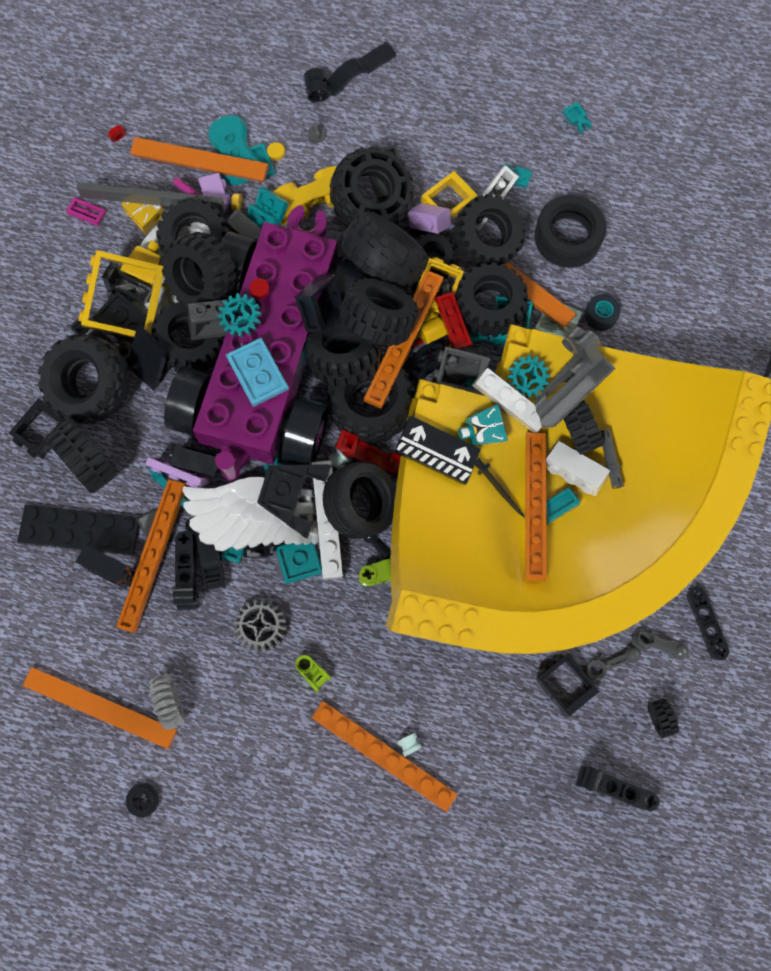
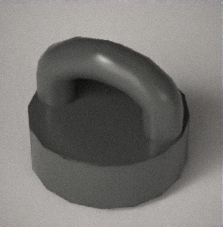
(316, 133)

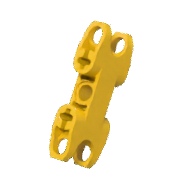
(308, 194)

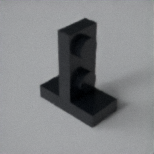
(125, 284)

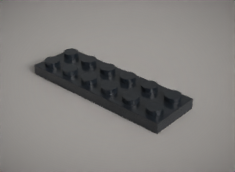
(76, 528)

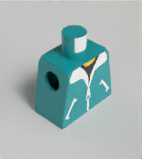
(484, 427)

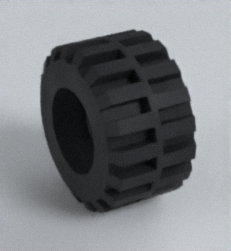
(440, 245)
(583, 428)

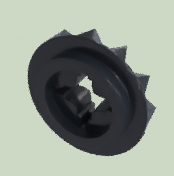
(136, 792)

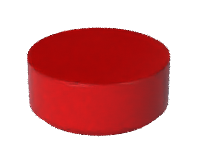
(116, 133)
(259, 288)

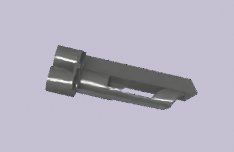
(582, 376)

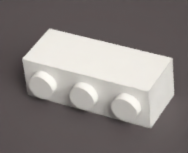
(577, 469)

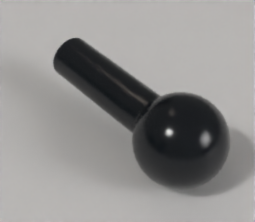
(378, 546)

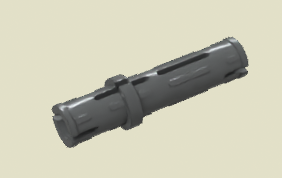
(611, 460)

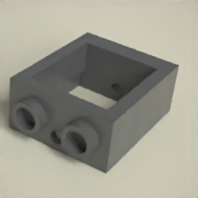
(200, 315)
(438, 374)

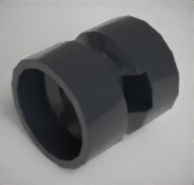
(316, 85)

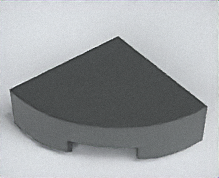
(146, 522)

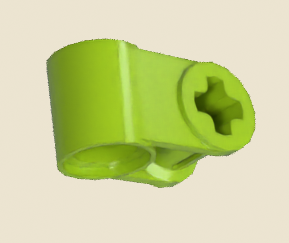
(379, 572)
(313, 673)

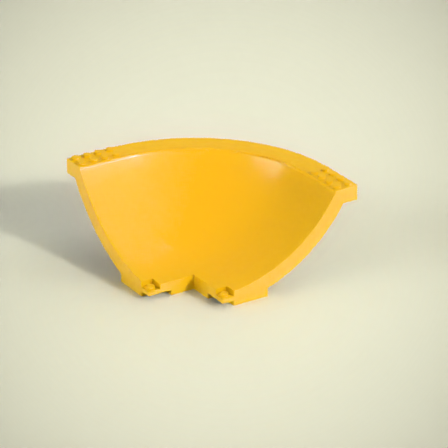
(687, 464)

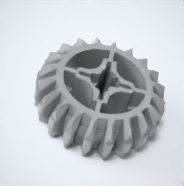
(268, 626)
(166, 701)

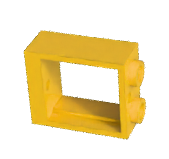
(458, 185)
(453, 270)

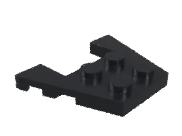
(283, 489)

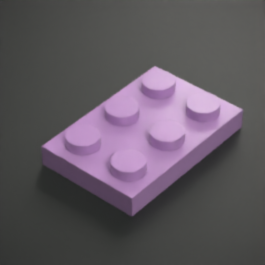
(193, 478)

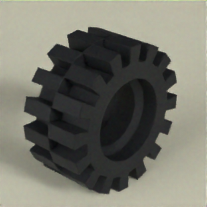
(663, 718)

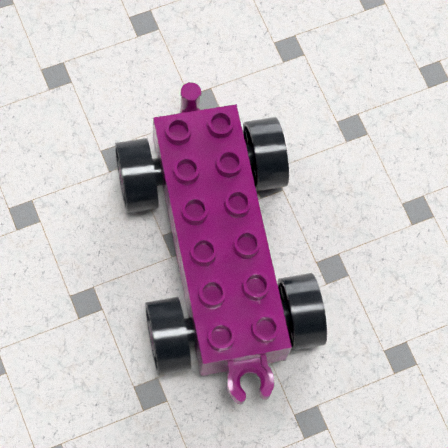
(215, 403)

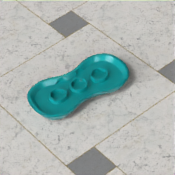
(229, 138)

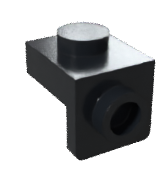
(259, 551)

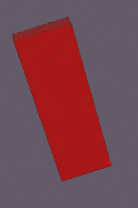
(453, 321)

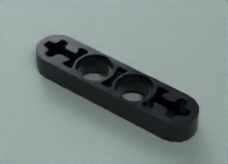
(710, 622)

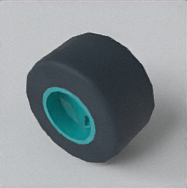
(605, 306)

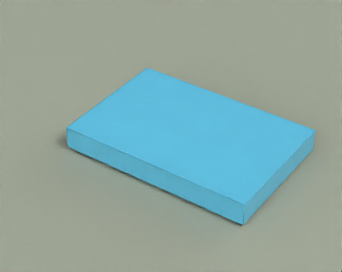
(257, 372)

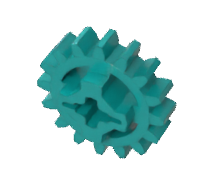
(240, 308)
(532, 369)

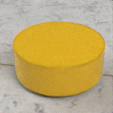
(276, 151)
(236, 201)

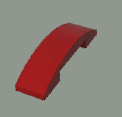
(360, 451)

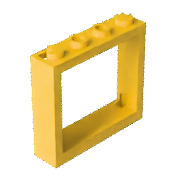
(92, 279)

